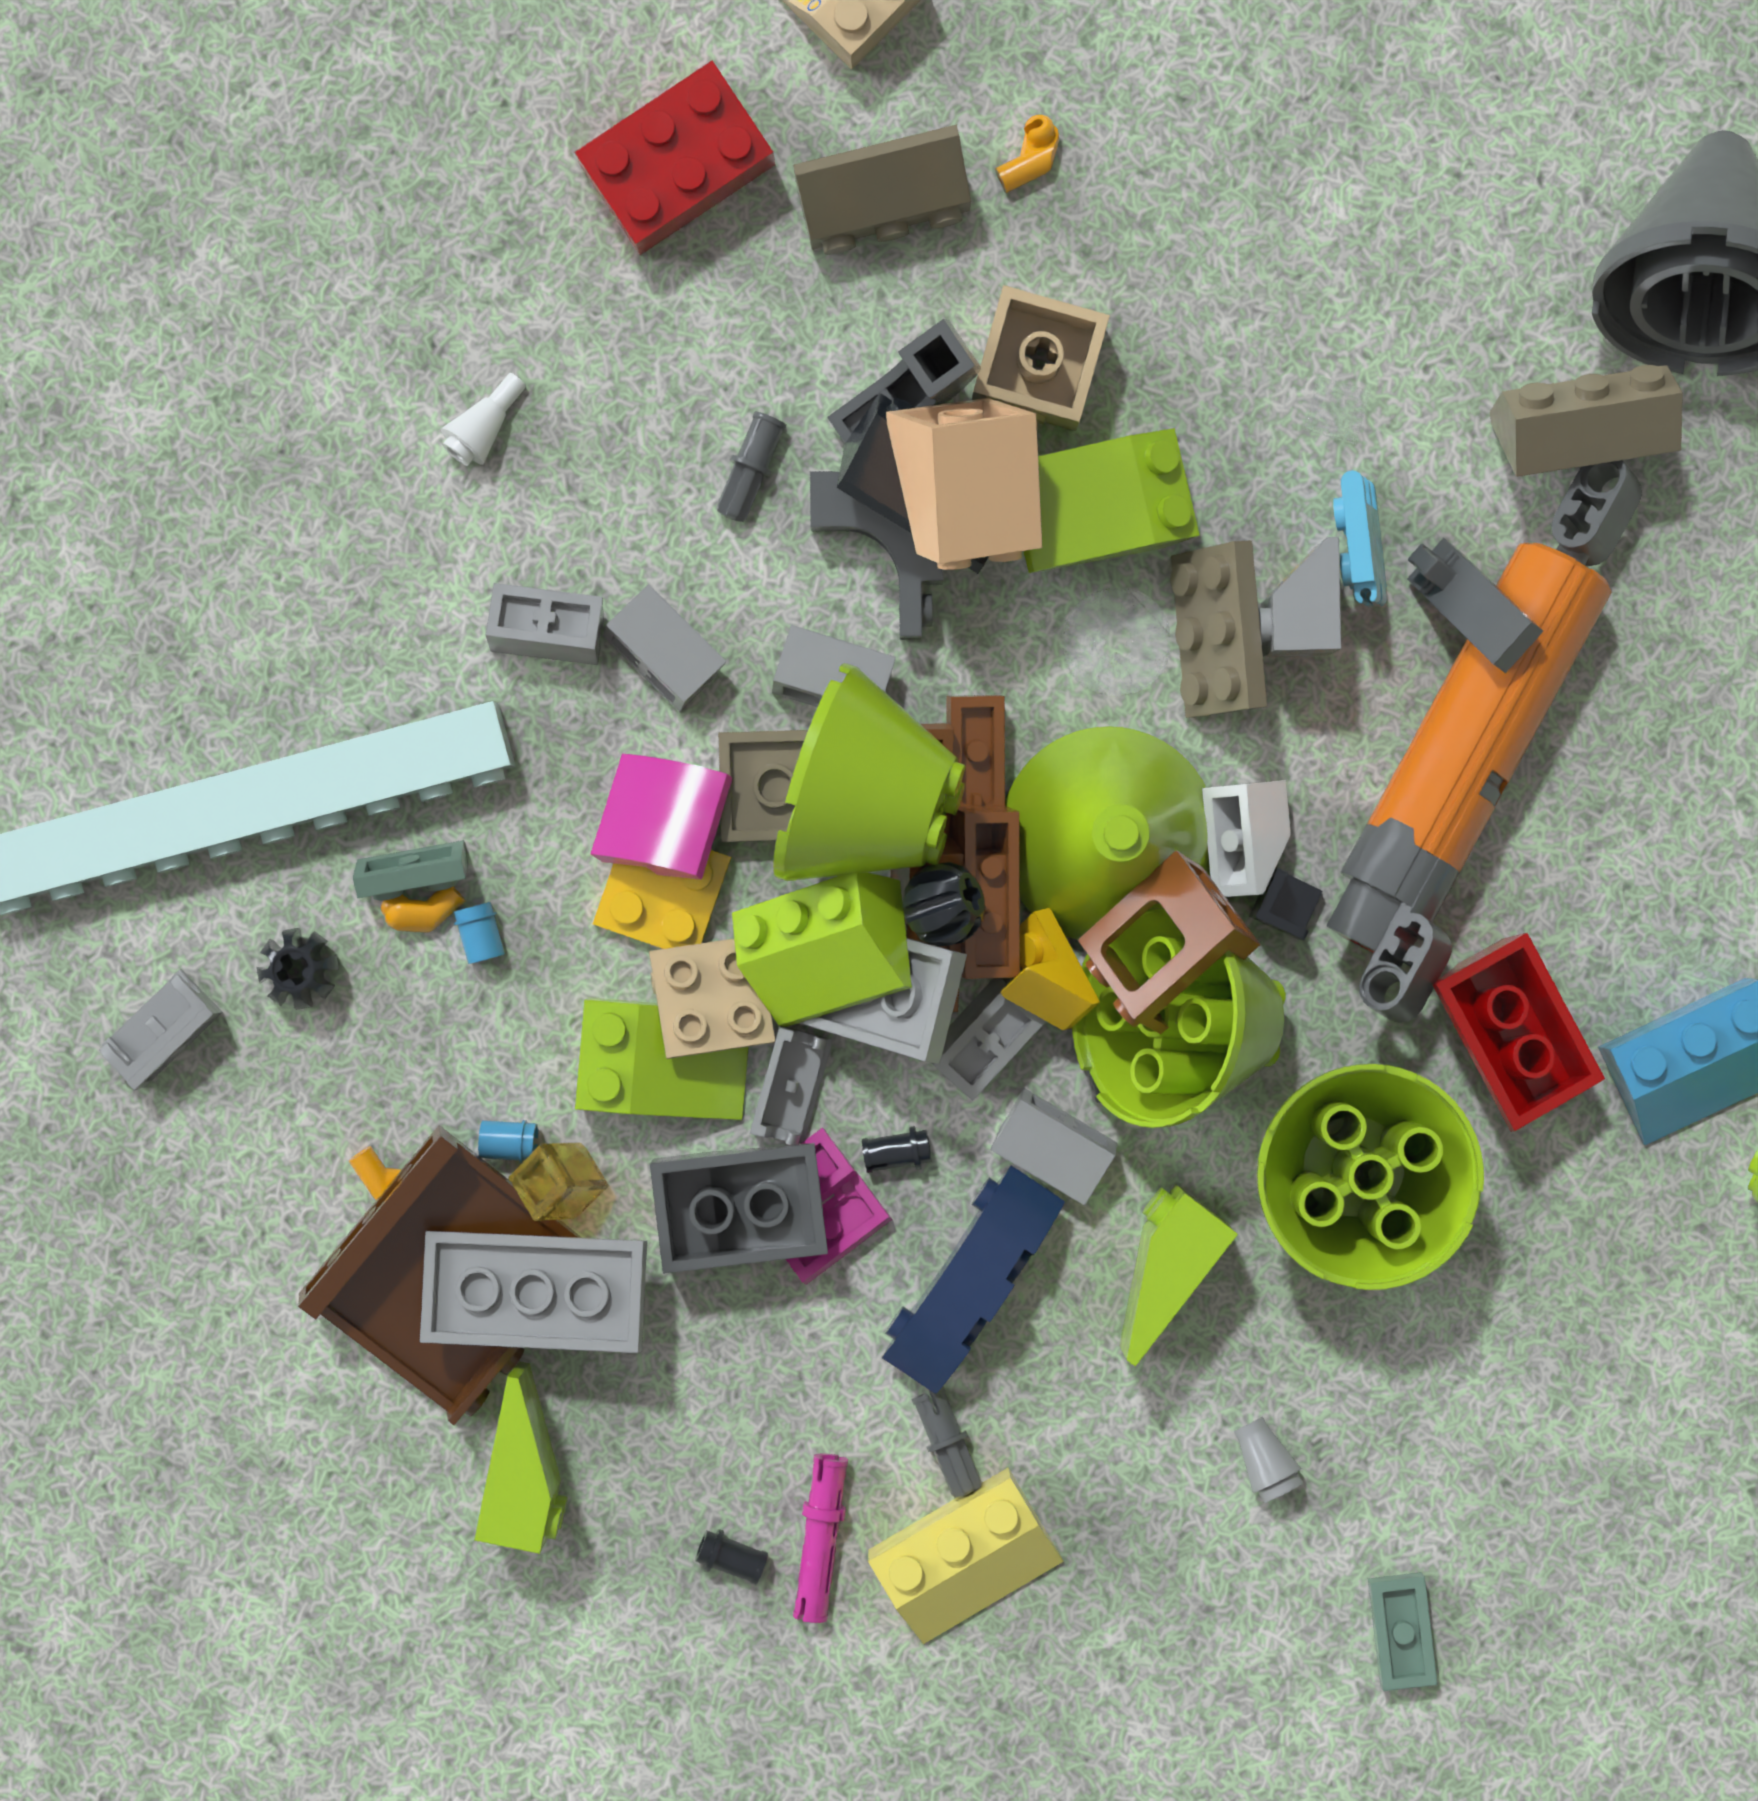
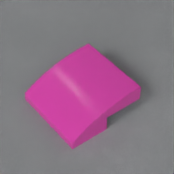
(661, 816)
(848, 1216)

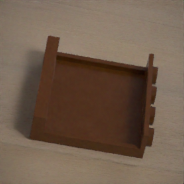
(376, 1273)

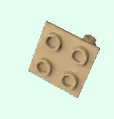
(706, 1000)

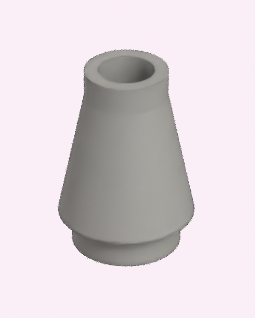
(1267, 1461)

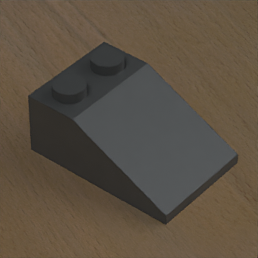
(738, 1207)

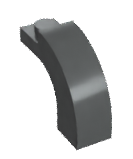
(928, 375)
(838, 512)

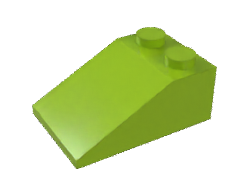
(1112, 501)
(628, 1071)
(1172, 1259)
(523, 1478)

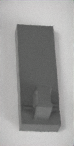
(1473, 603)

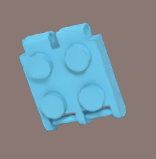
(1359, 519)

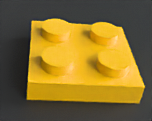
(660, 907)

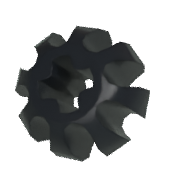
(944, 904)
(281, 963)

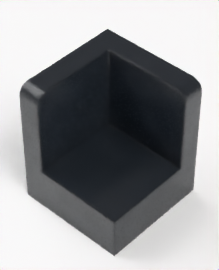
(1286, 904)

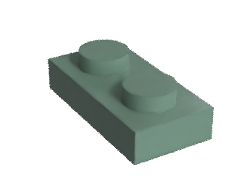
(393, 873)
(1402, 1631)

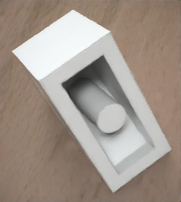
(1246, 834)

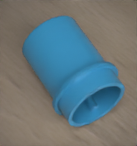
(479, 932)
(507, 1140)

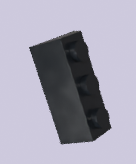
(870, 469)

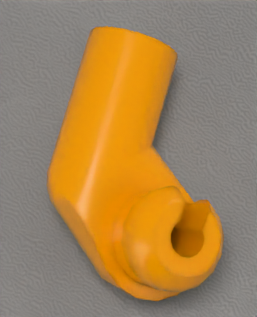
(1036, 154)
(419, 915)
(372, 1171)

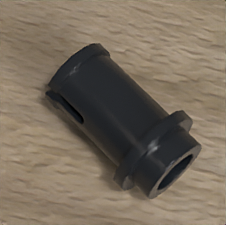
(897, 1150)
(730, 1557)

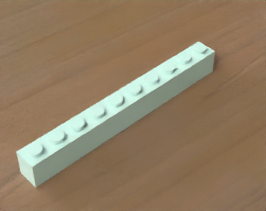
(253, 803)

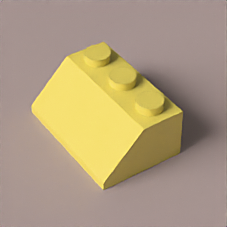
(963, 1556)

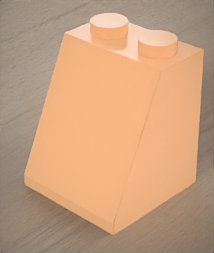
(969, 480)

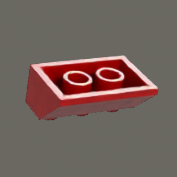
(1518, 1030)

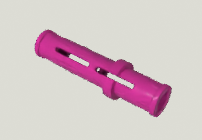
(819, 1548)

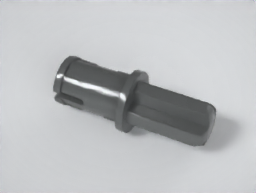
(750, 467)
(948, 1443)

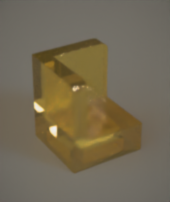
(558, 1181)

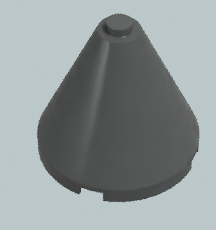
(1688, 266)

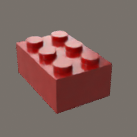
(676, 157)

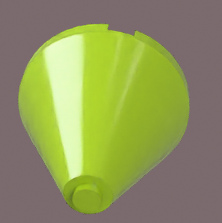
(1101, 819)

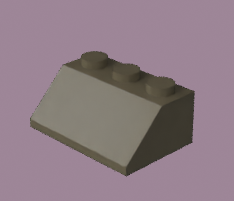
(883, 189)
(1589, 420)

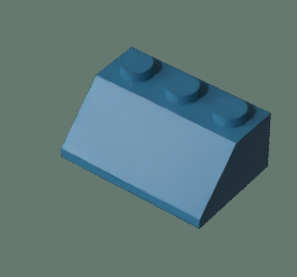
(1688, 1061)

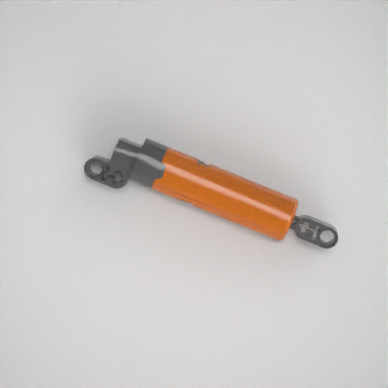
(1473, 748)

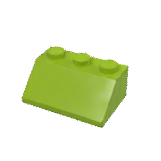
(824, 946)

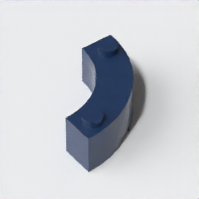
(973, 1280)

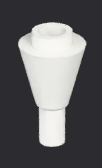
(474, 431)

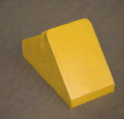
(1051, 975)

